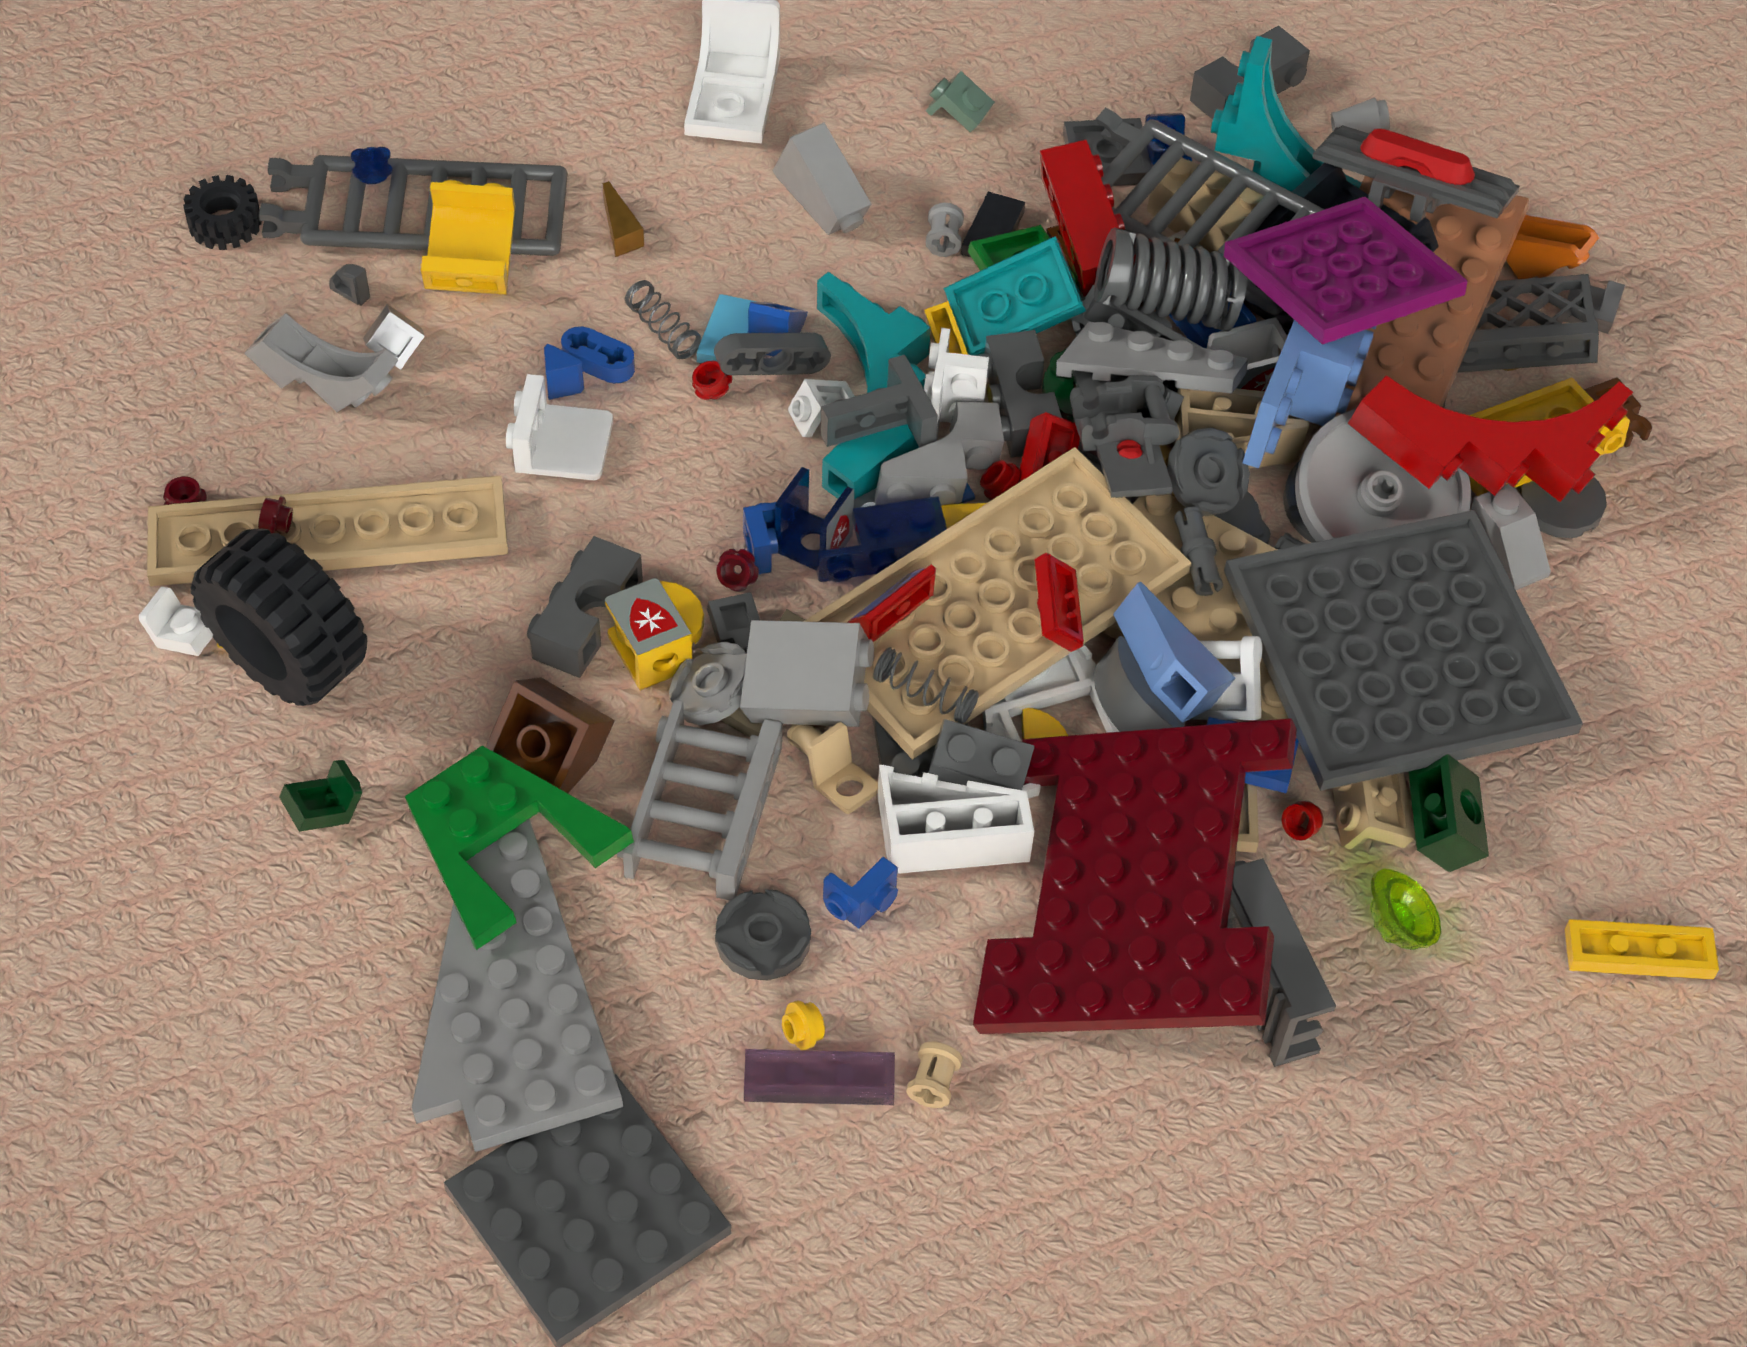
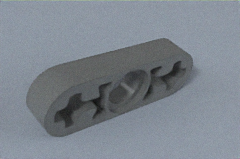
(746, 352)

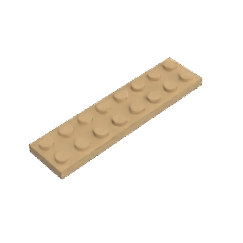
(340, 526)

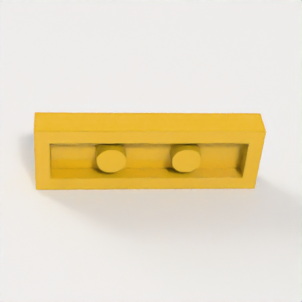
(1641, 949)

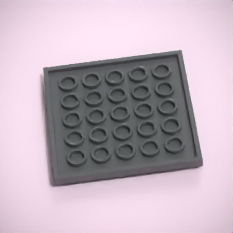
(1400, 649)

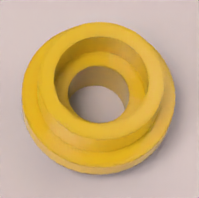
(803, 1024)

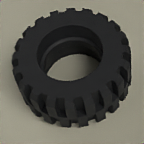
(279, 616)

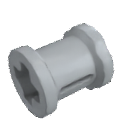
(937, 221)

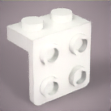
(556, 437)

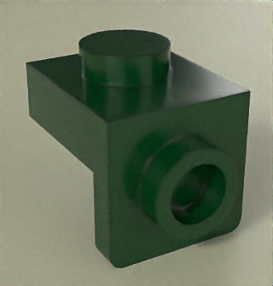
(323, 801)

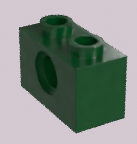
(1448, 814)

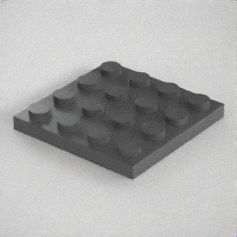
(587, 1215)

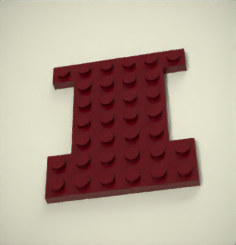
(1139, 886)

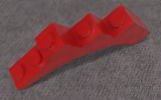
(1439, 441)

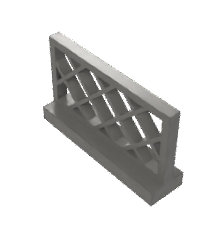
(1537, 345)

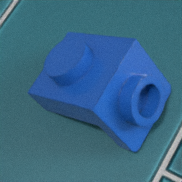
(870, 894)

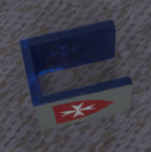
(796, 522)

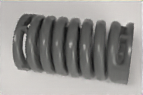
(1169, 288)

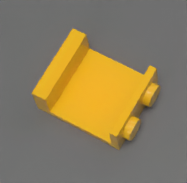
(469, 238)

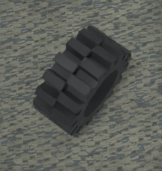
(222, 196)

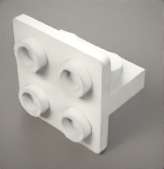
(955, 378)

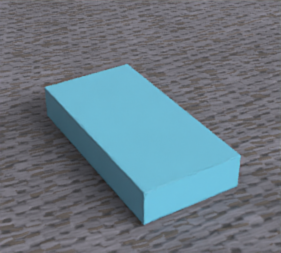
(727, 318)

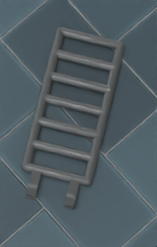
(1135, 142)
(314, 178)

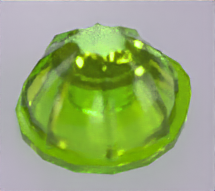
(1403, 911)

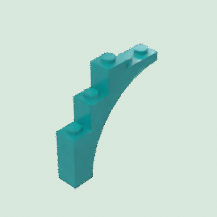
(1258, 128)
(875, 339)

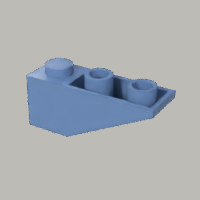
(1170, 656)

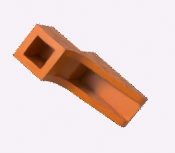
(1548, 245)

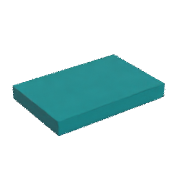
(1015, 296)

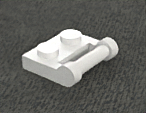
(1243, 696)

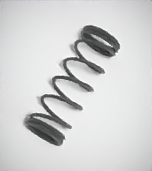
(694, 347)
(885, 669)

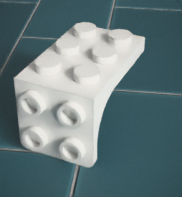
(735, 70)

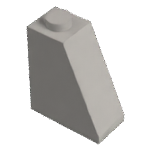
(822, 180)

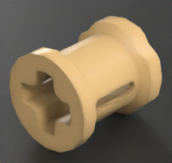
(934, 1074)

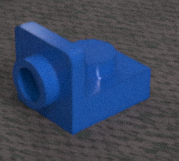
(760, 534)

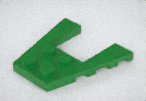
(482, 802)

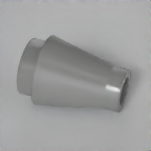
(1363, 116)

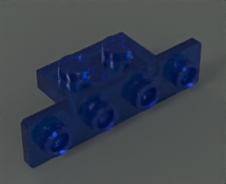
(883, 537)

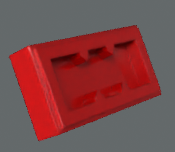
(1059, 602)

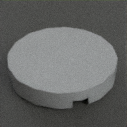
(710, 683)

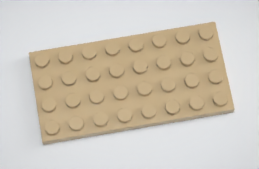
(984, 607)

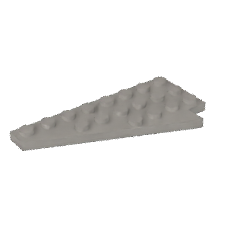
(513, 1019)

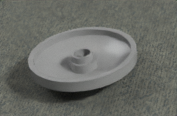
(1355, 488)

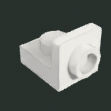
(807, 403)
(174, 625)

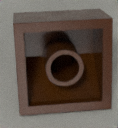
(549, 732)

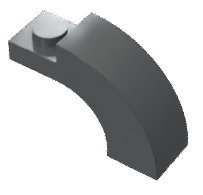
(1127, 694)

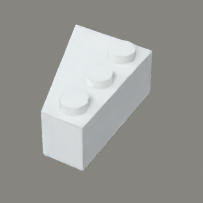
(951, 824)

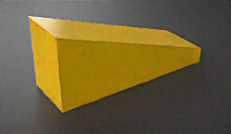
(942, 317)

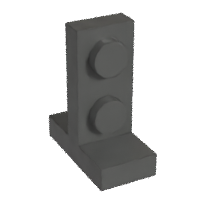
(883, 409)

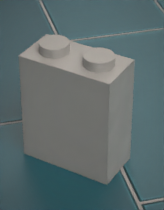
(806, 673)

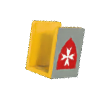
(651, 629)

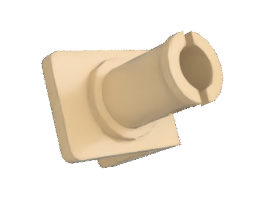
(832, 764)

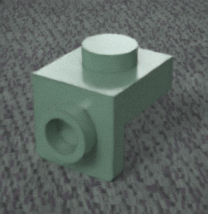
(961, 100)

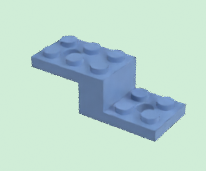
(1307, 385)

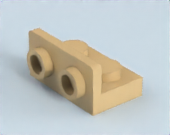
(1374, 811)

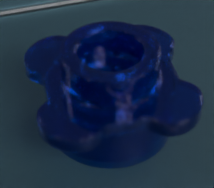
(371, 164)

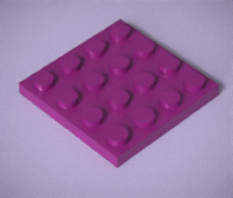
(1344, 269)

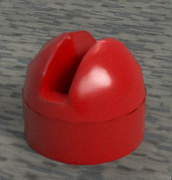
(1296, 814)

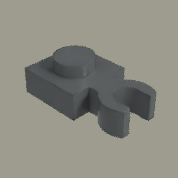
(732, 618)

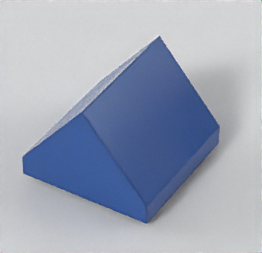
(563, 373)

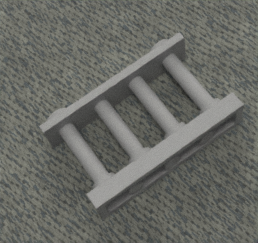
(736, 827)

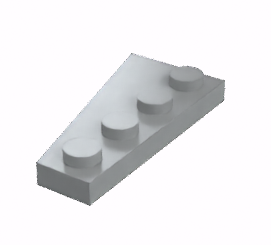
(1123, 352)

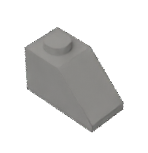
(1514, 535)

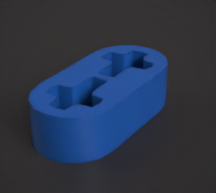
(599, 353)

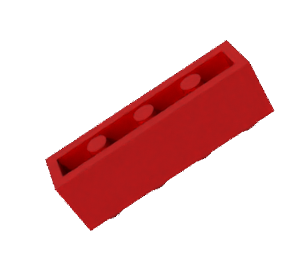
(1080, 205)

